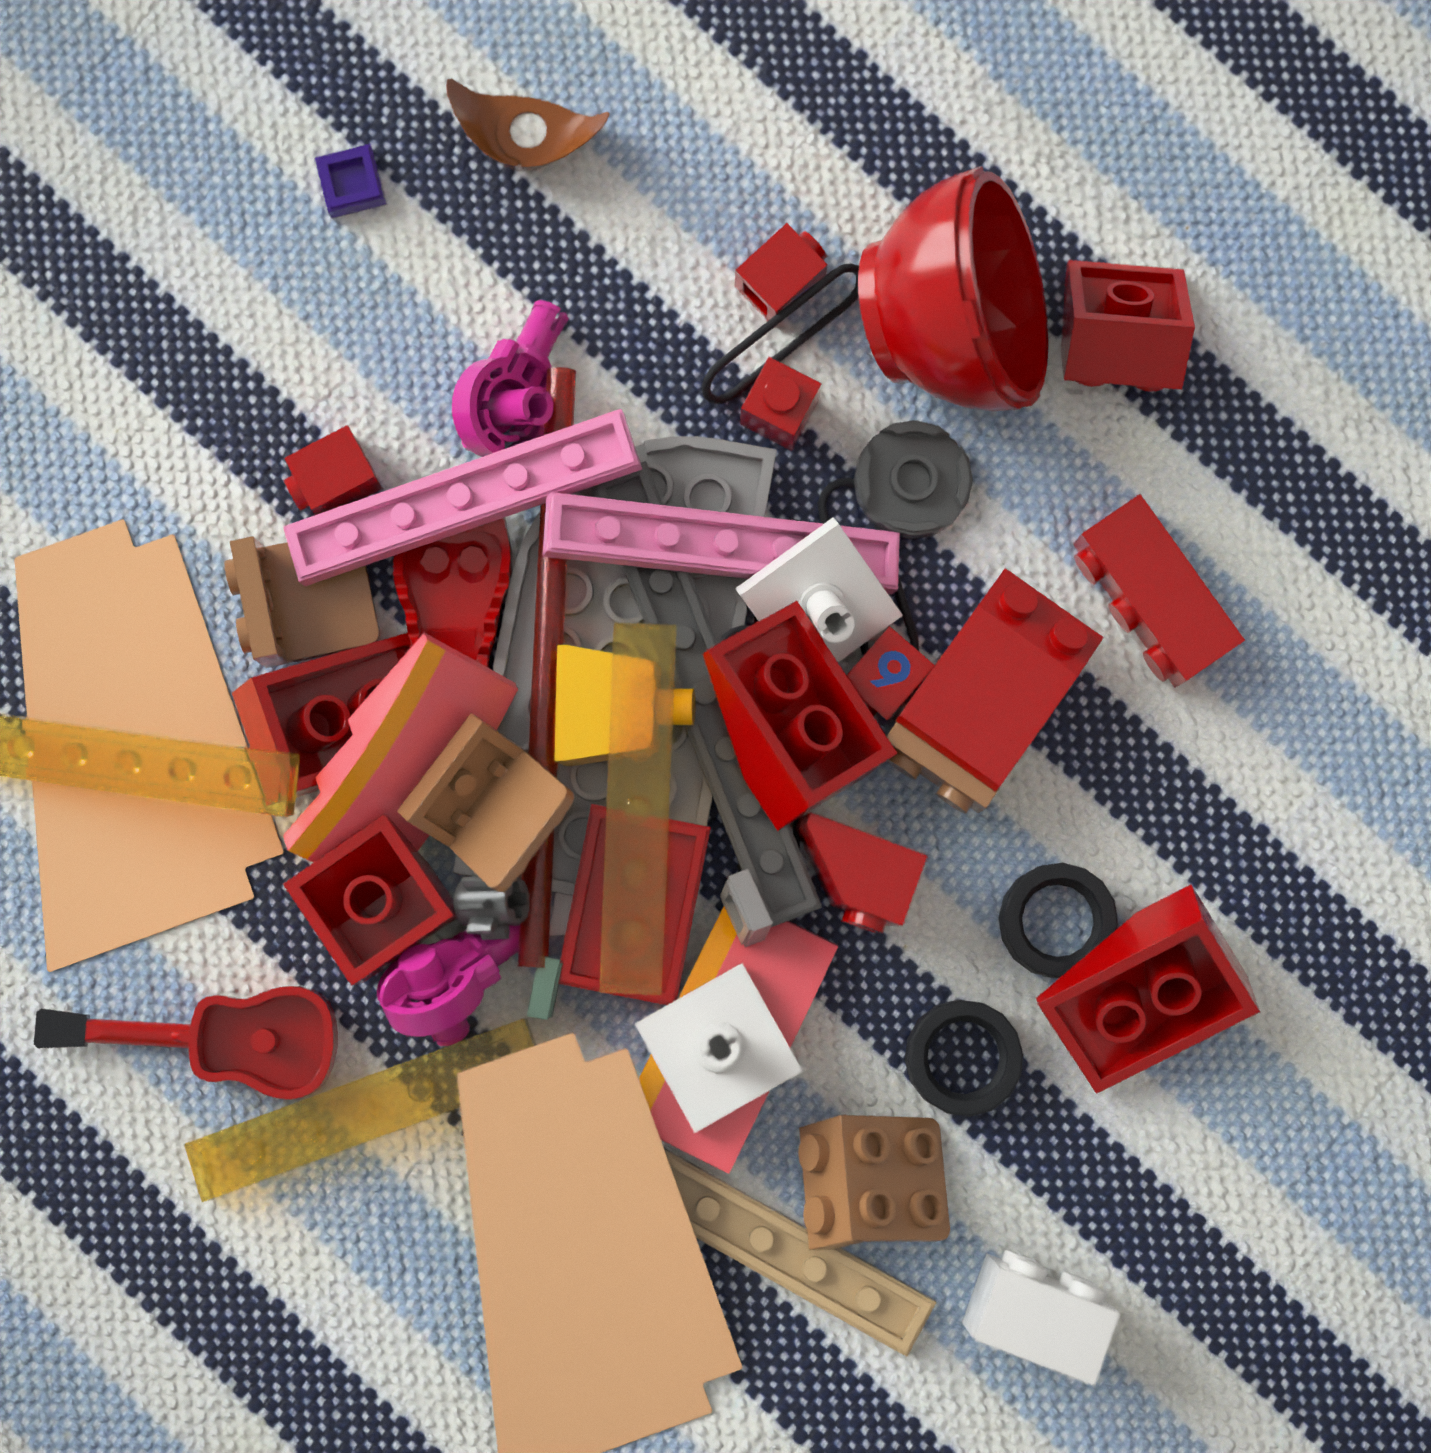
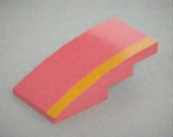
(396, 742)
(787, 976)

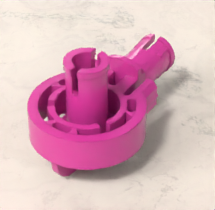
(509, 387)
(445, 982)

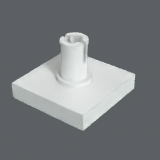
(831, 587)
(718, 1047)

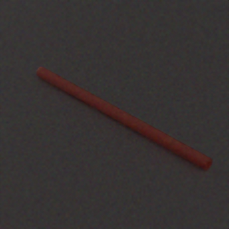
(548, 633)

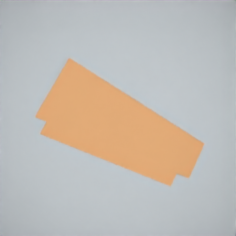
(125, 647)
(584, 1256)

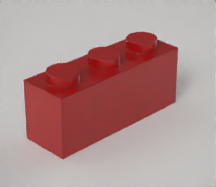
(1155, 592)

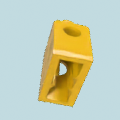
(585, 704)

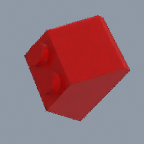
(1126, 325)
(861, 872)
(371, 899)

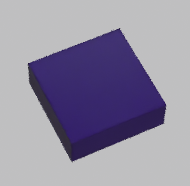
(350, 181)

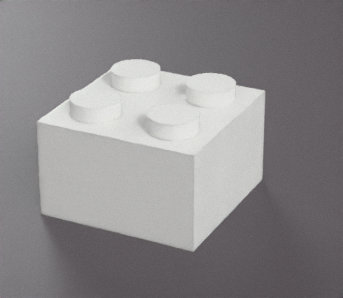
(1040, 1318)

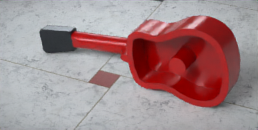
(272, 1041)

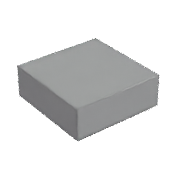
(746, 908)

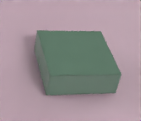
(545, 990)

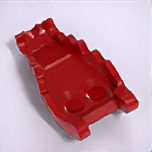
(457, 588)

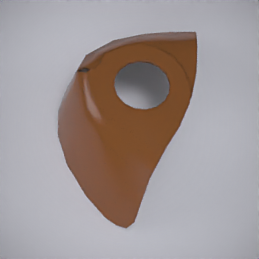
(489, 119)

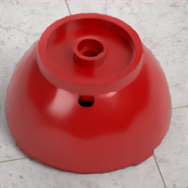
(959, 296)

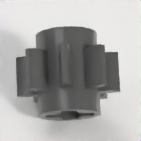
(490, 911)

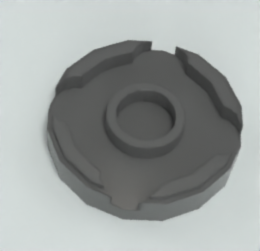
(912, 479)

